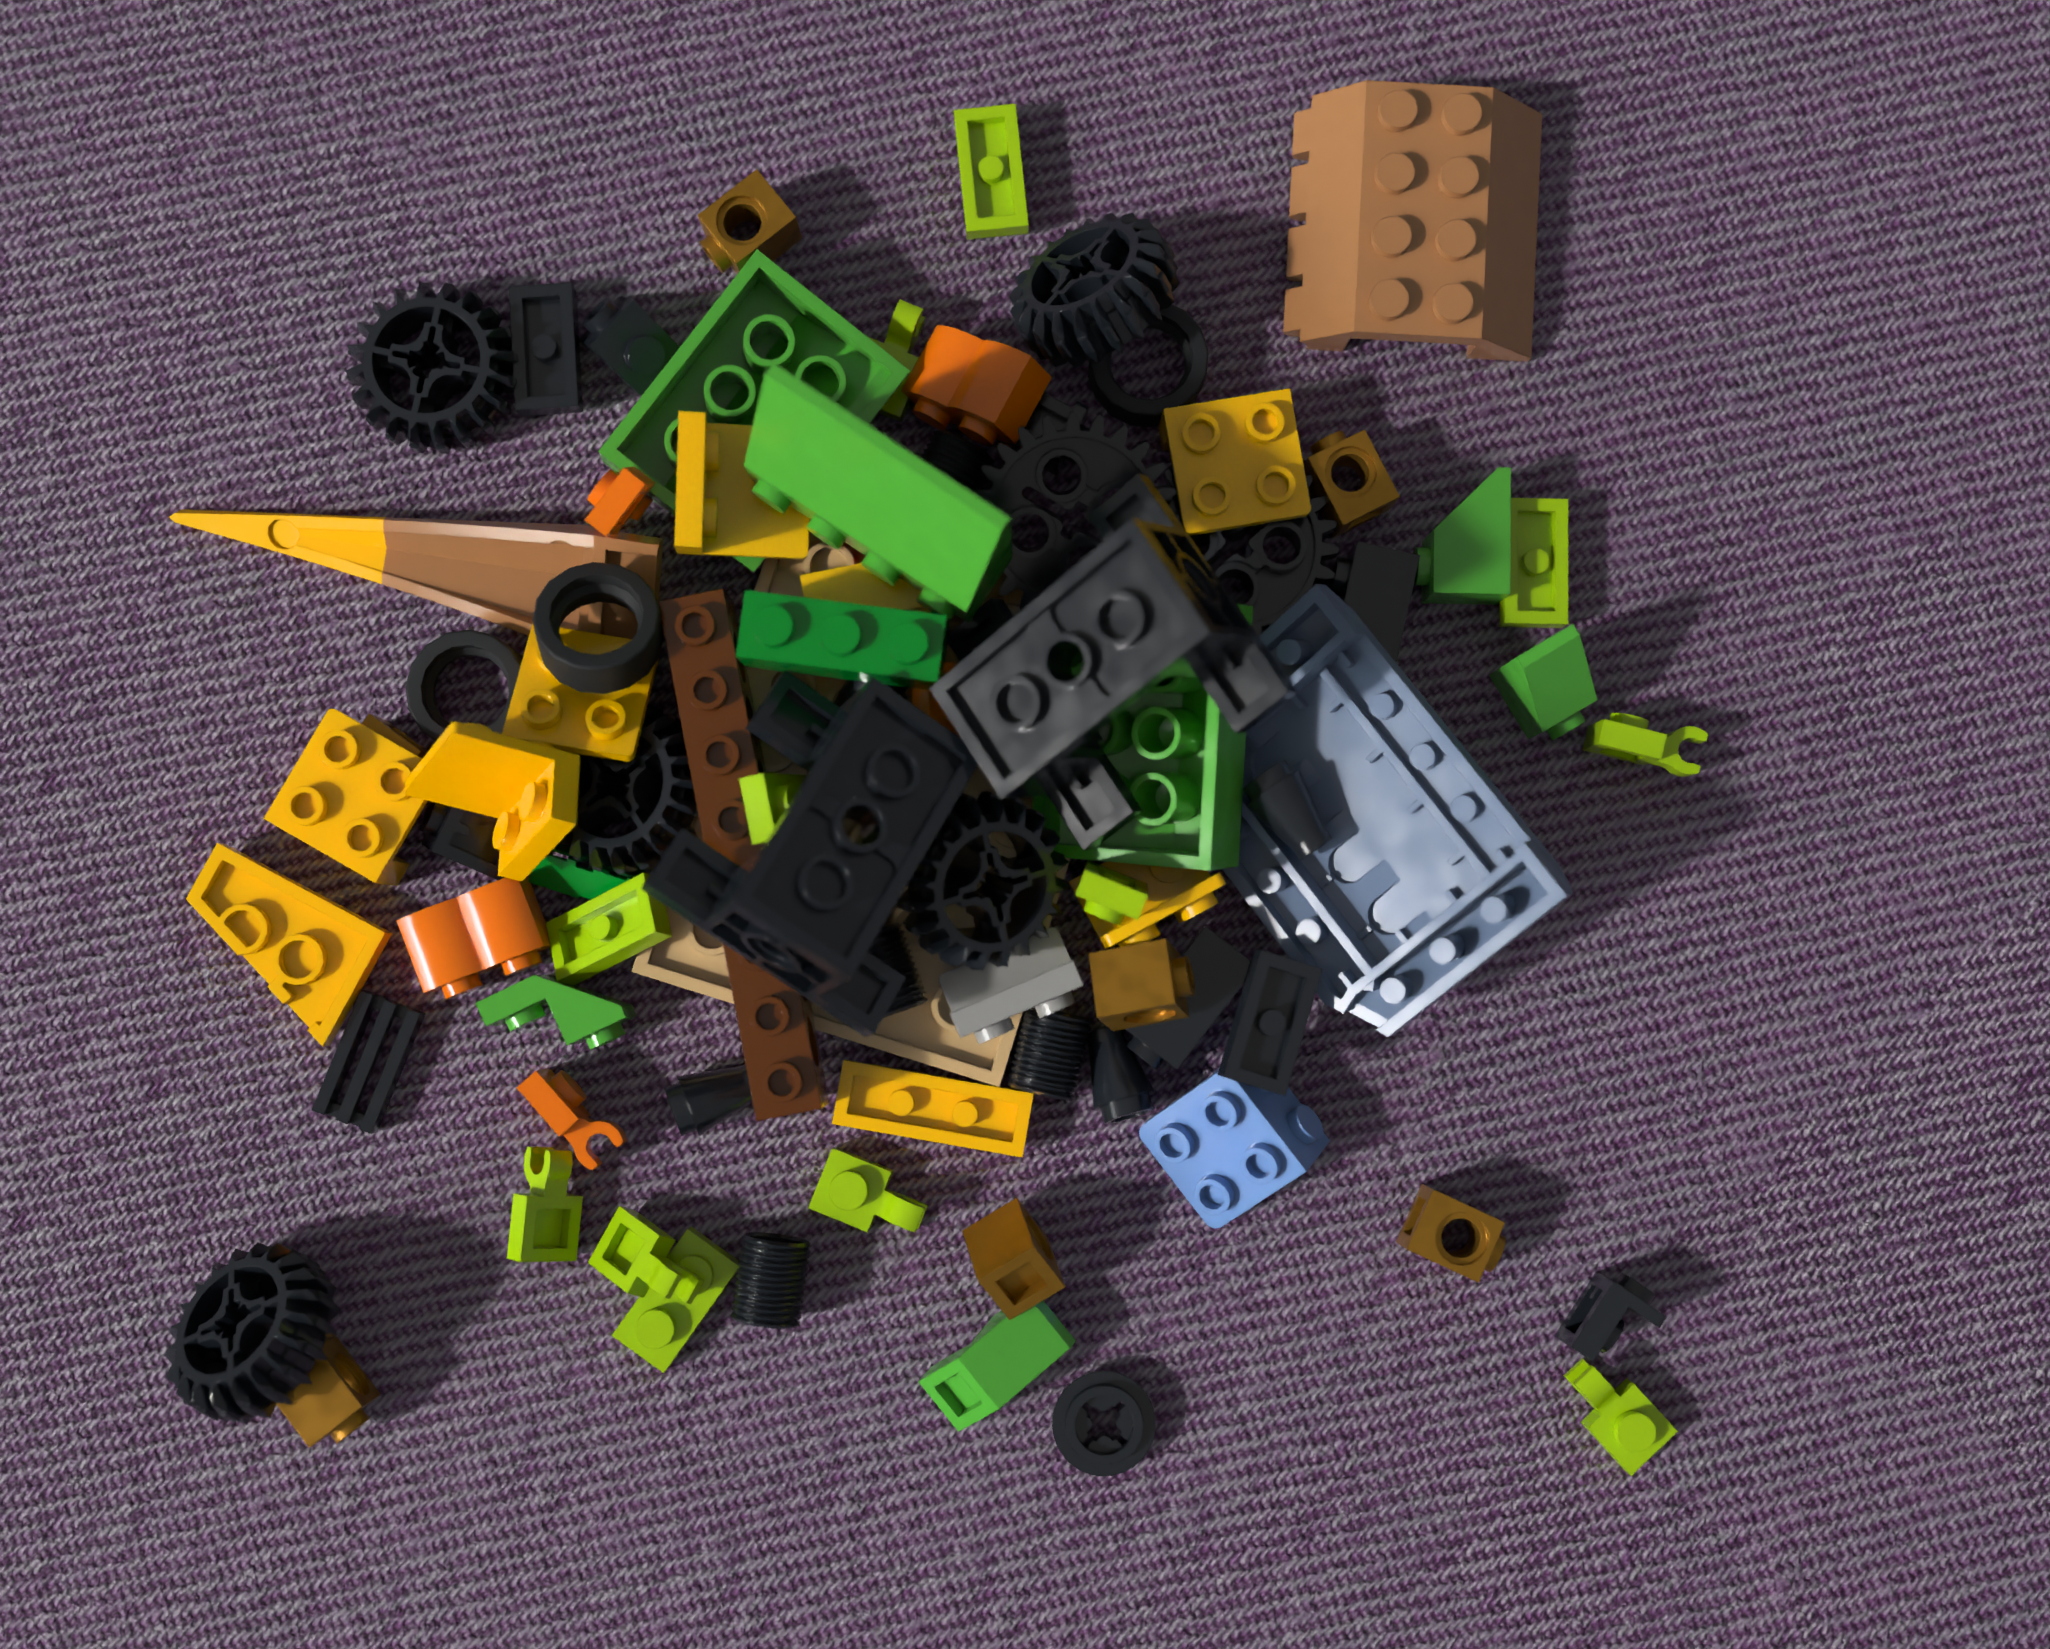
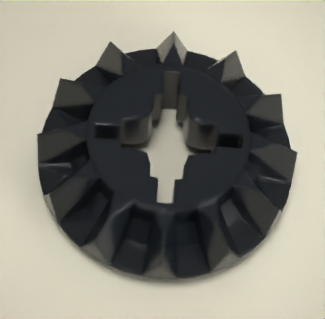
(1104, 1453)

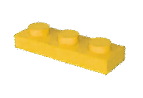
(932, 1108)

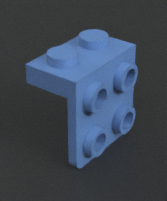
(1233, 1145)

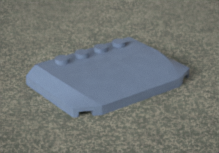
(1423, 850)

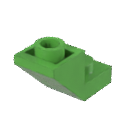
(577, 1010)
(996, 1364)

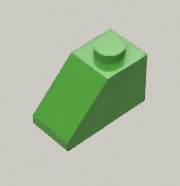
(1470, 549)
(1548, 685)

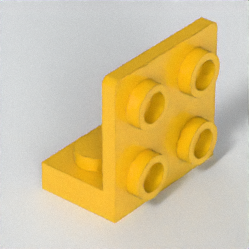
(1236, 461)
(716, 501)
(573, 719)
(506, 778)
(351, 798)
(1169, 891)

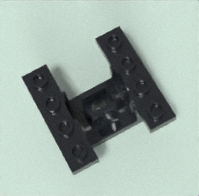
(1134, 615)
(810, 893)

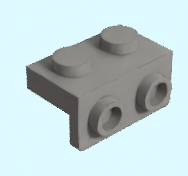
(988, 998)

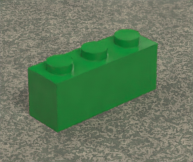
(842, 640)

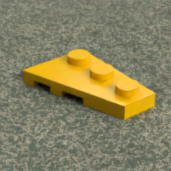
(292, 936)

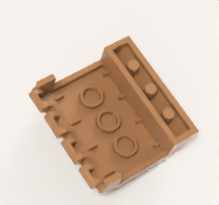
(1414, 218)

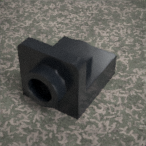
(461, 837)
(1596, 1316)

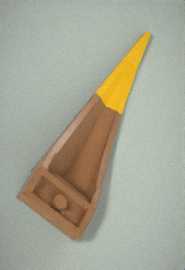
(463, 564)

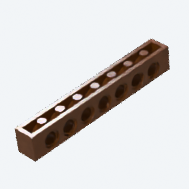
(714, 711)

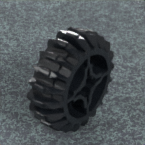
(1094, 290)
(438, 319)
(658, 801)
(1011, 896)
(252, 1332)

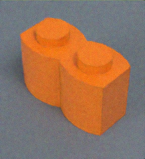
(975, 385)
(474, 935)

